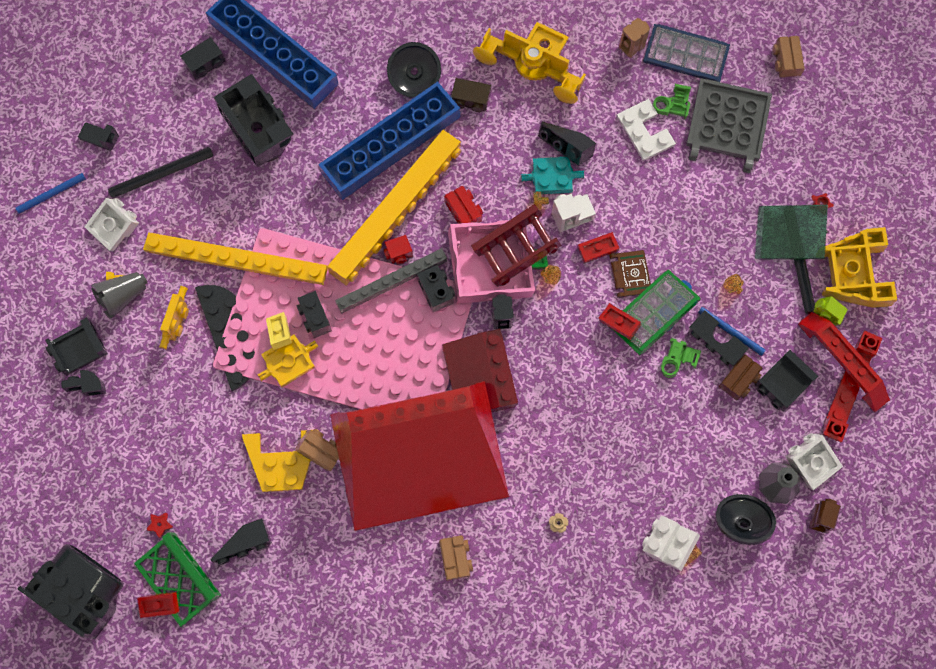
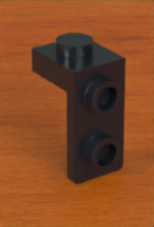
(100, 137)

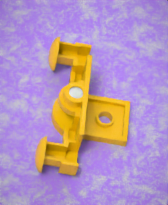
(533, 60)

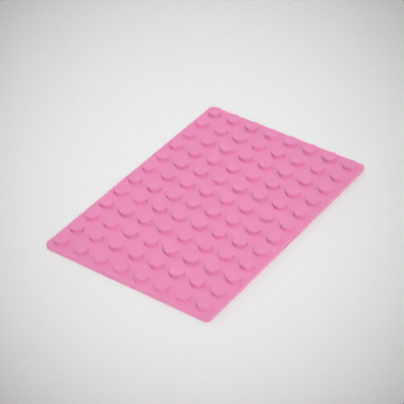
(374, 352)

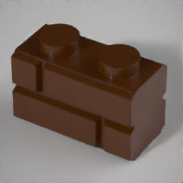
(741, 377)

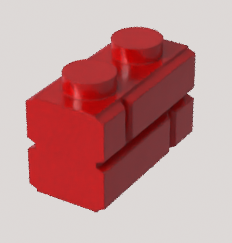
(462, 206)

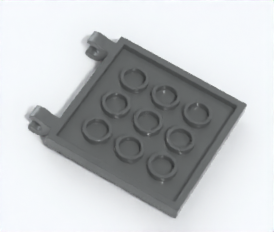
(729, 121)

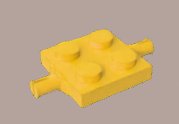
(175, 313)
(288, 361)

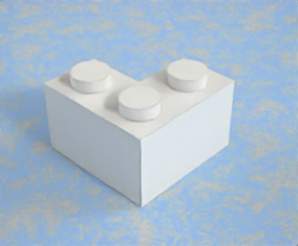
(572, 211)

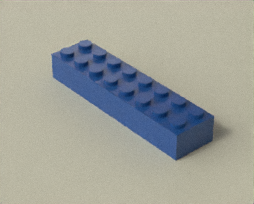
(273, 50)
(389, 140)

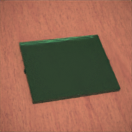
(791, 232)

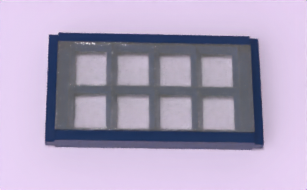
(686, 53)

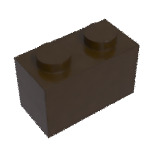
(471, 94)

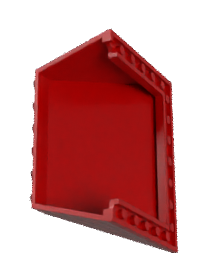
(419, 456)

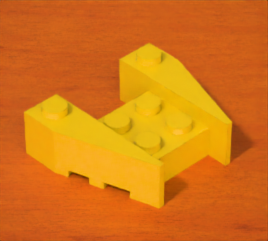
(853, 270)

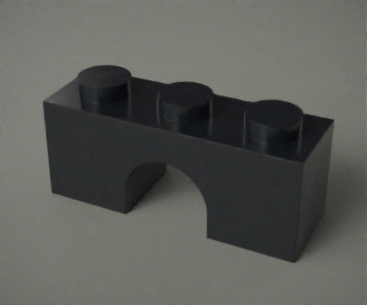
(704, 328)

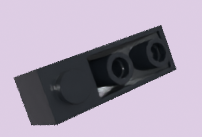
(568, 142)
(247, 538)

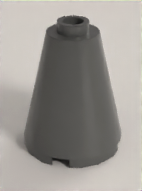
(118, 292)

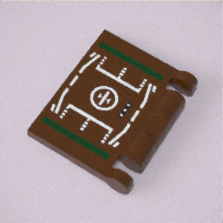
(630, 272)

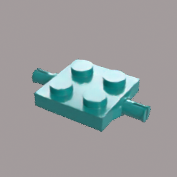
(552, 175)

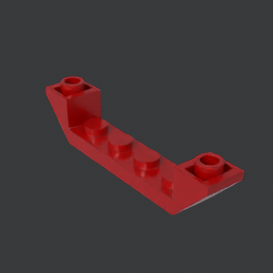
(848, 358)
(847, 391)

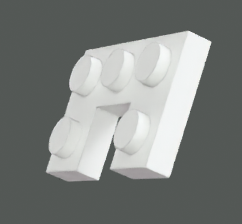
(632, 122)

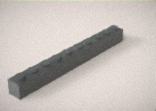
(390, 281)

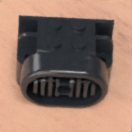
(250, 108)
(75, 591)

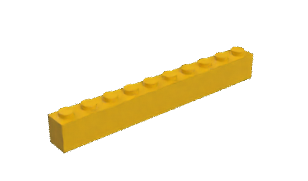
(394, 207)

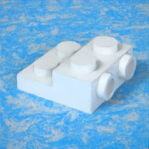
(111, 223)
(813, 460)
(670, 543)

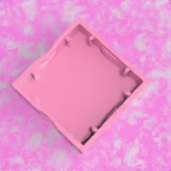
(474, 273)

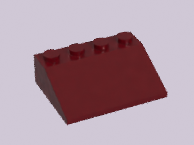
(479, 360)

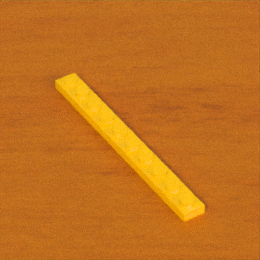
(236, 258)

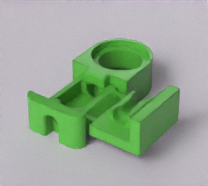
(678, 105)
(681, 355)

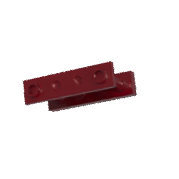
(499, 237)

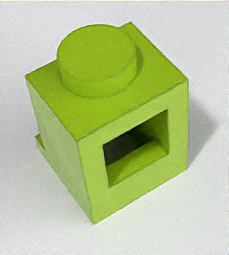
(830, 310)

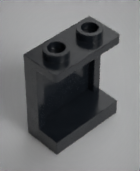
(76, 348)
(786, 381)

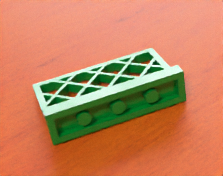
(187, 564)

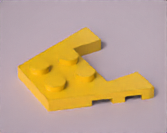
(276, 470)

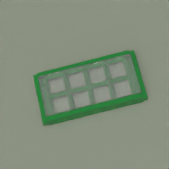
(658, 310)

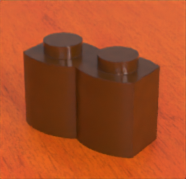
(825, 516)

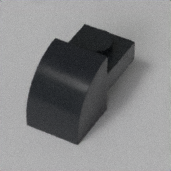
(88, 383)

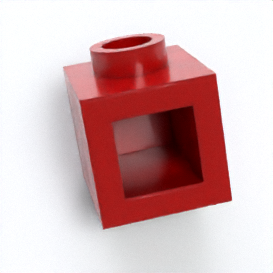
(398, 250)

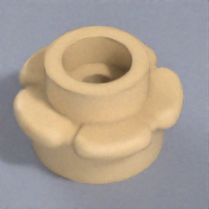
(553, 523)

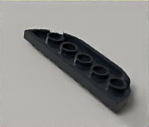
(217, 306)

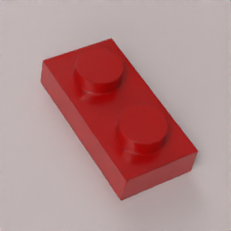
(598, 247)
(619, 321)
(158, 604)

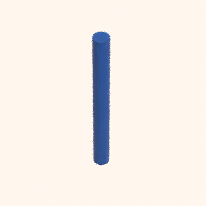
(50, 193)
(733, 332)

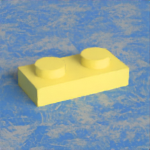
(278, 330)

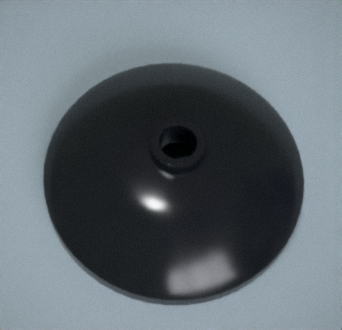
(409, 57)
(748, 512)

